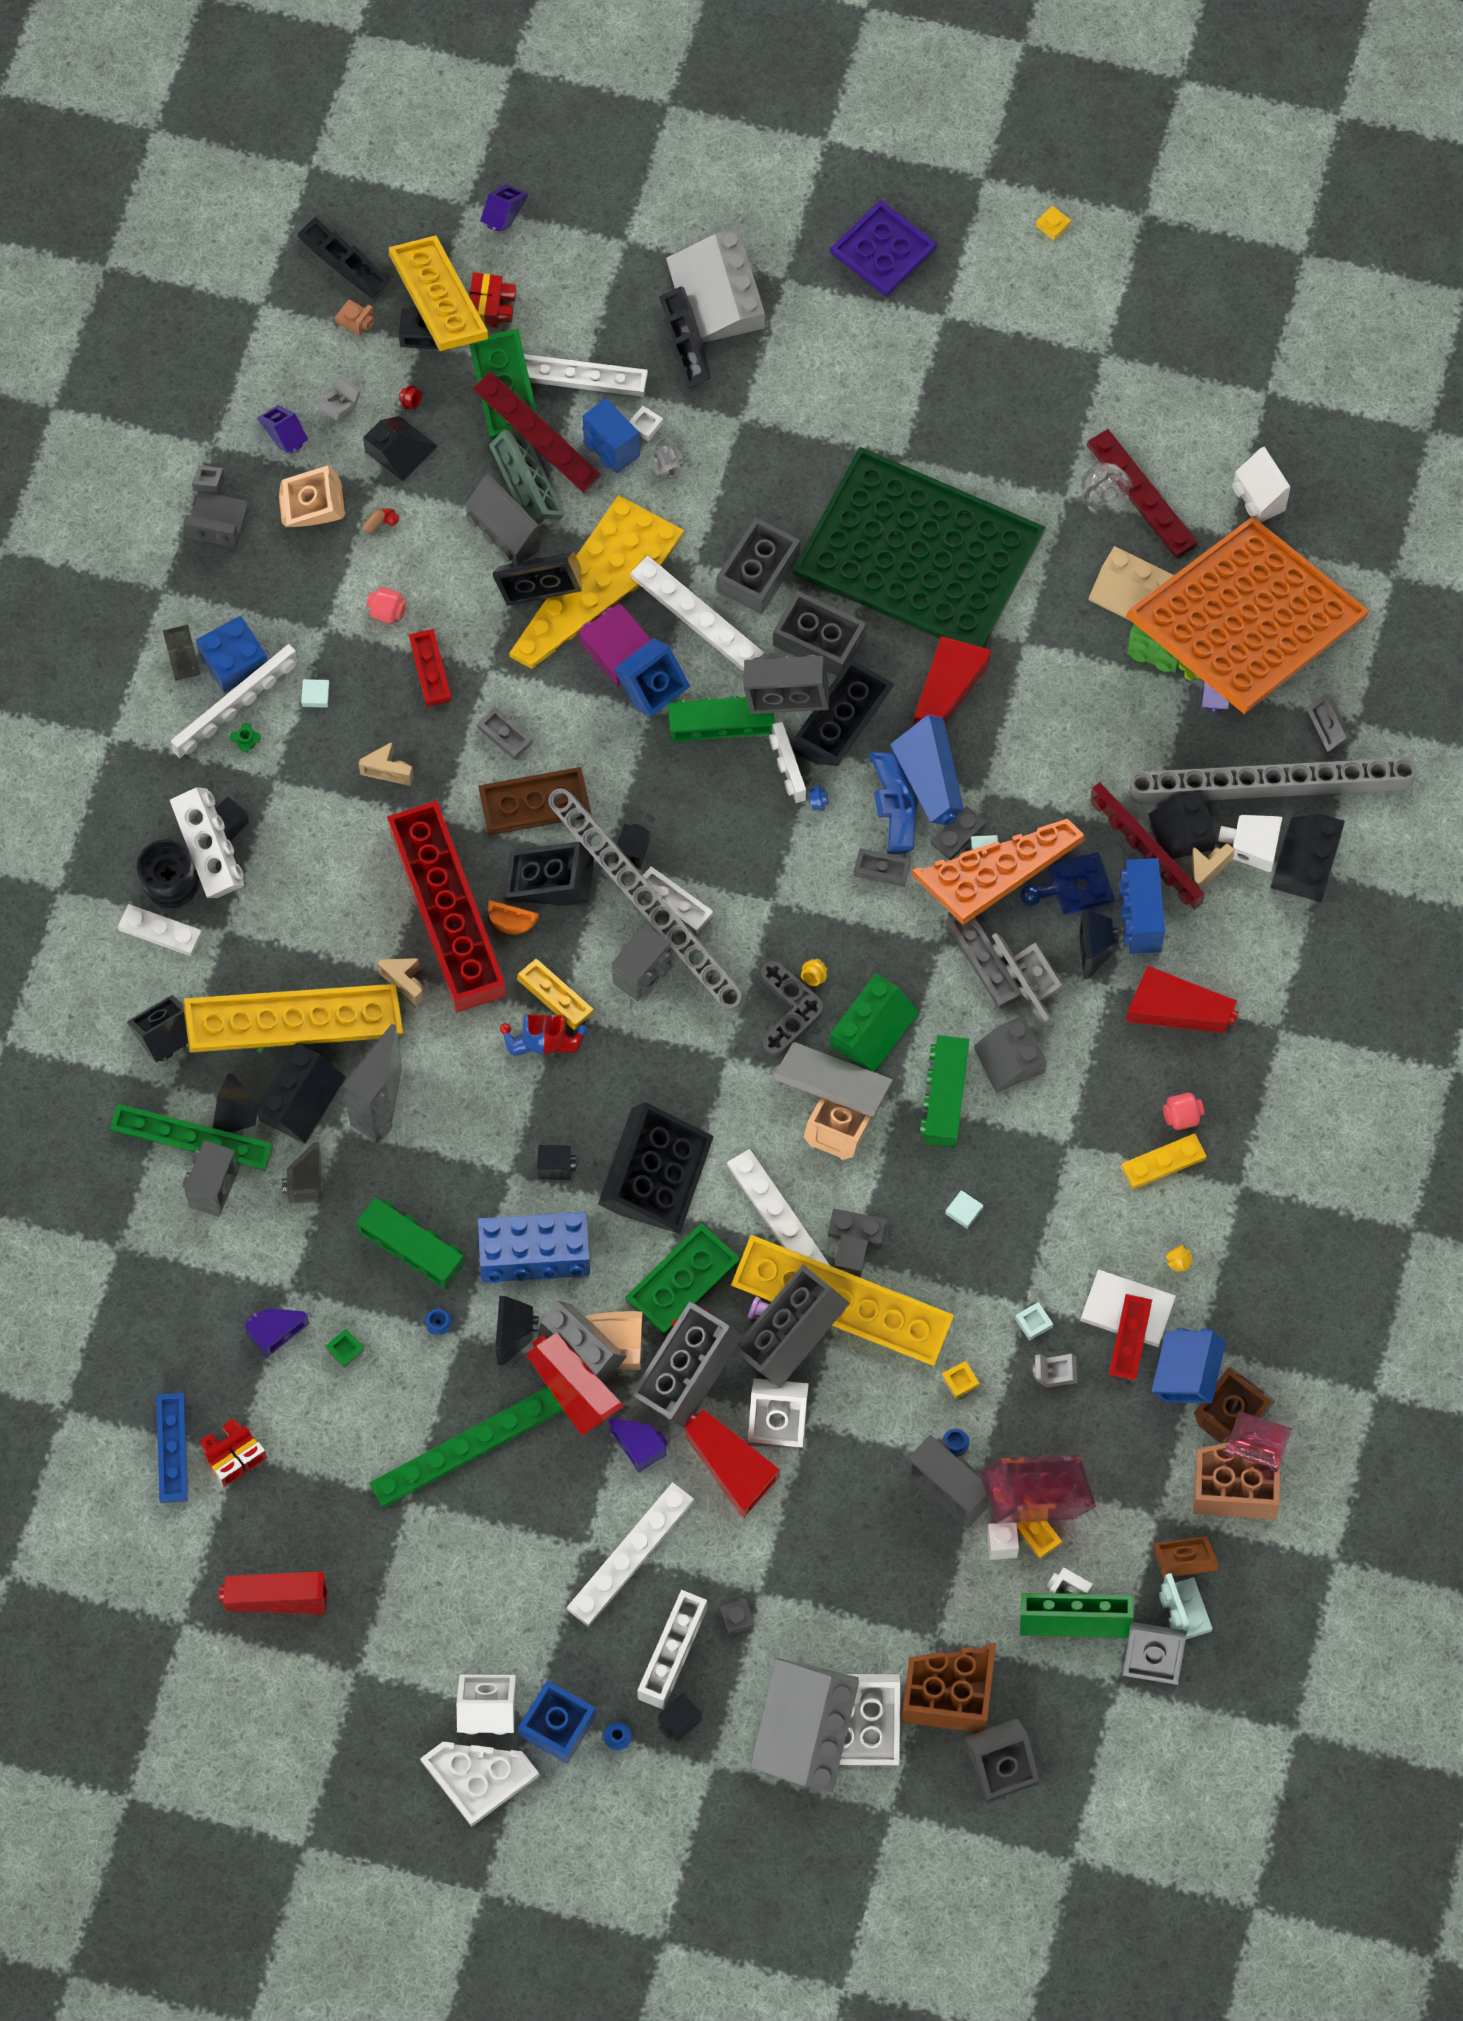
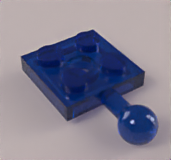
(1069, 895)

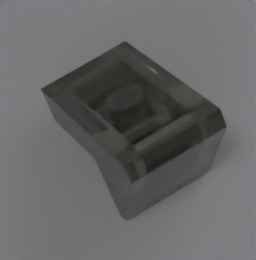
(181, 652)

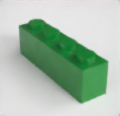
(716, 719)
(946, 1091)
(410, 1243)
(1076, 1615)

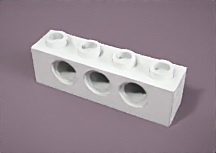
(186, 810)
(672, 1649)

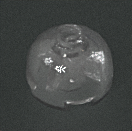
(1107, 483)

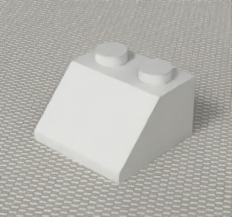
(1261, 486)
(777, 1413)
(486, 1704)

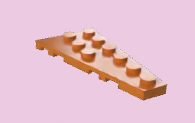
(994, 870)

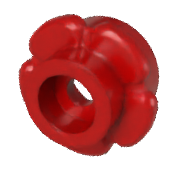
(410, 397)

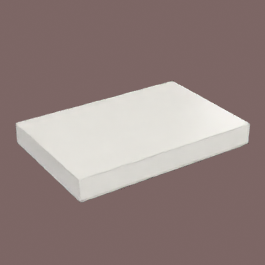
(1107, 1300)

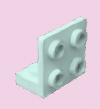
(1185, 1606)

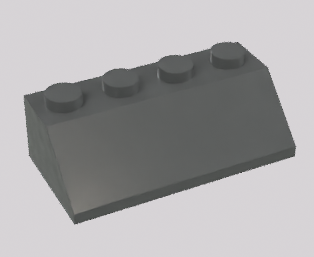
(687, 1364)

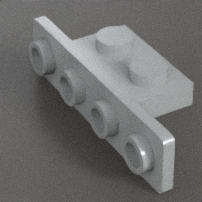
(1034, 973)

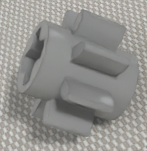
(667, 462)

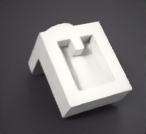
(1070, 1582)

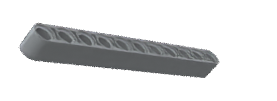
(1282, 773)
(638, 890)

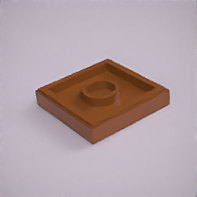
(1185, 1556)

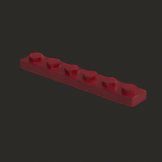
(536, 432)
(1144, 495)
(1138, 838)

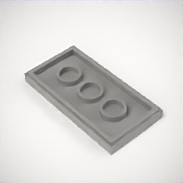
(833, 1079)

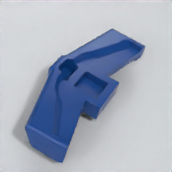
(895, 802)

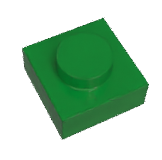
(345, 1348)

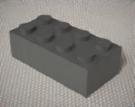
(791, 1326)

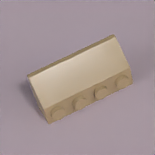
(1125, 582)

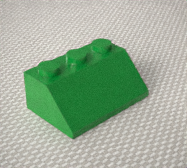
(873, 1024)

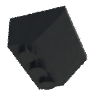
(539, 578)
(1308, 856)
(300, 1094)

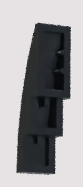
(343, 258)
(685, 337)

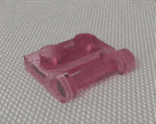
(1261, 1435)

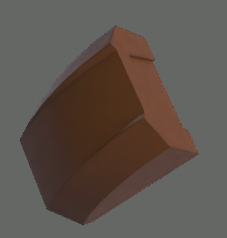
(1231, 1395)

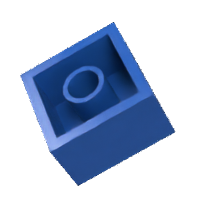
(610, 436)
(231, 653)
(652, 677)
(557, 1722)

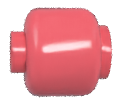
(386, 605)
(1183, 1111)

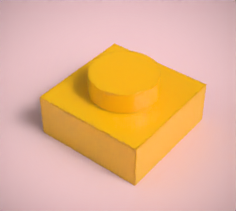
(1053, 223)
(960, 1380)

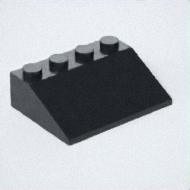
(655, 1168)

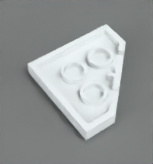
(478, 1776)

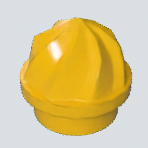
(814, 972)
(1179, 1258)

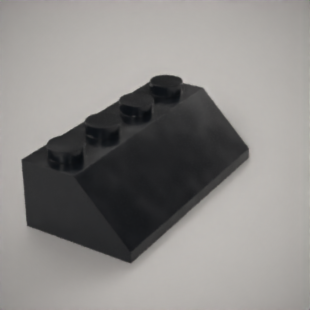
(852, 703)

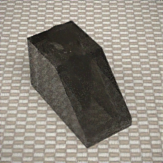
(304, 1177)

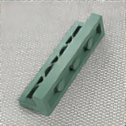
(521, 477)

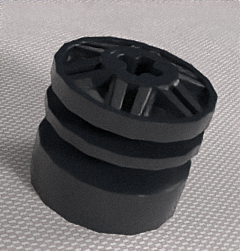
(159, 863)

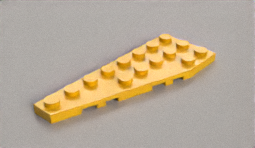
(606, 560)

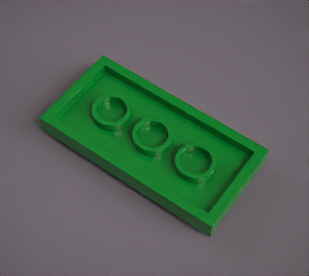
(505, 358)
(682, 1277)

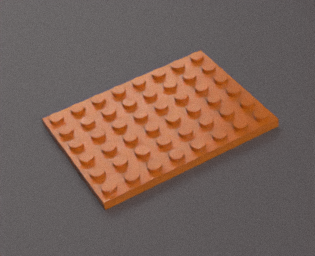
(1247, 614)

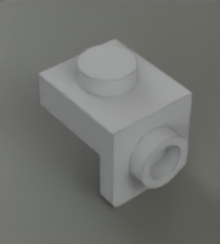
(341, 400)
(1055, 1370)

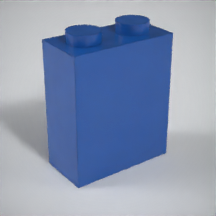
(1188, 1366)

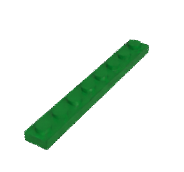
(465, 1447)

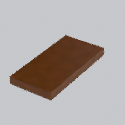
(525, 800)

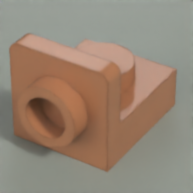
(355, 317)

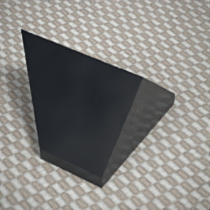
(234, 1107)

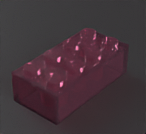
(1037, 1489)

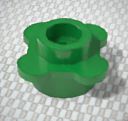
(245, 744)

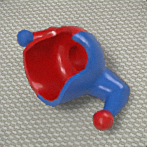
(543, 1036)

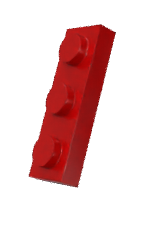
(430, 667)
(1130, 1337)

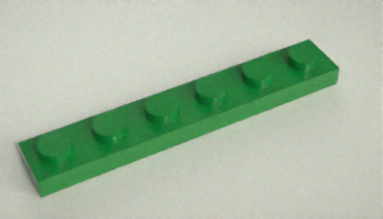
(188, 1135)

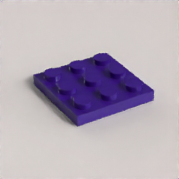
(883, 248)

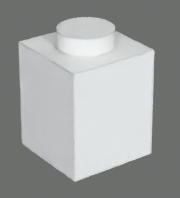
(1002, 1541)

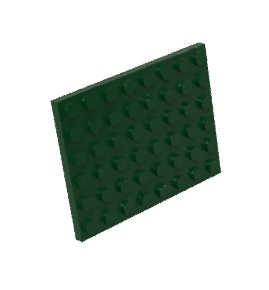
(918, 550)

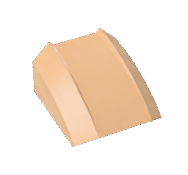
(311, 498)
(836, 1129)
(624, 1332)

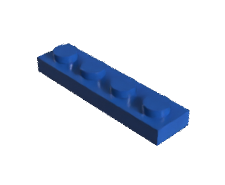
(172, 1448)

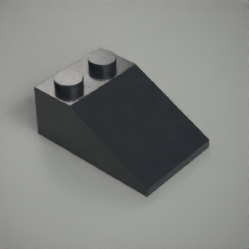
(550, 875)

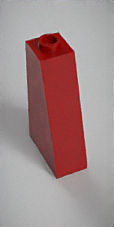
(951, 678)
(1180, 1004)
(572, 1383)
(731, 1461)
(276, 1593)

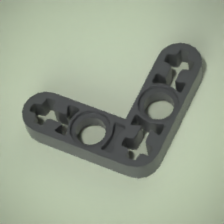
(797, 1005)

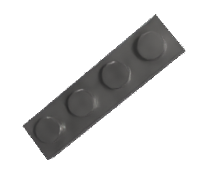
(985, 961)

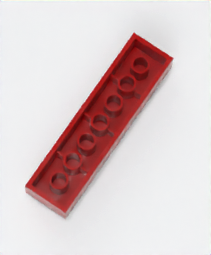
(446, 906)

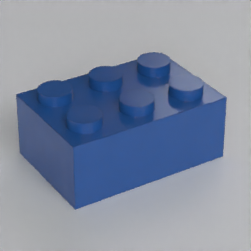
(1142, 906)

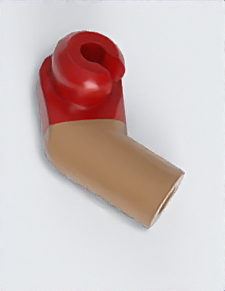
(380, 517)

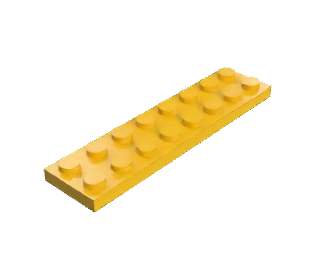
(291, 1017)
(873, 1309)

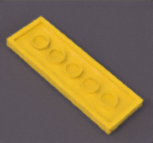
(438, 293)

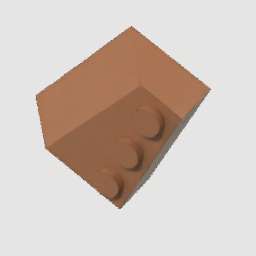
(1234, 1485)

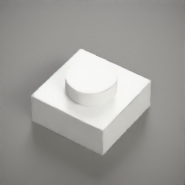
(646, 423)

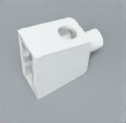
(1254, 840)

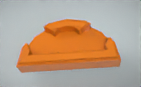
(511, 919)

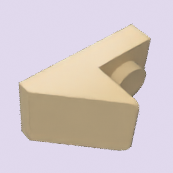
(380, 766)
(1206, 869)
(399, 973)

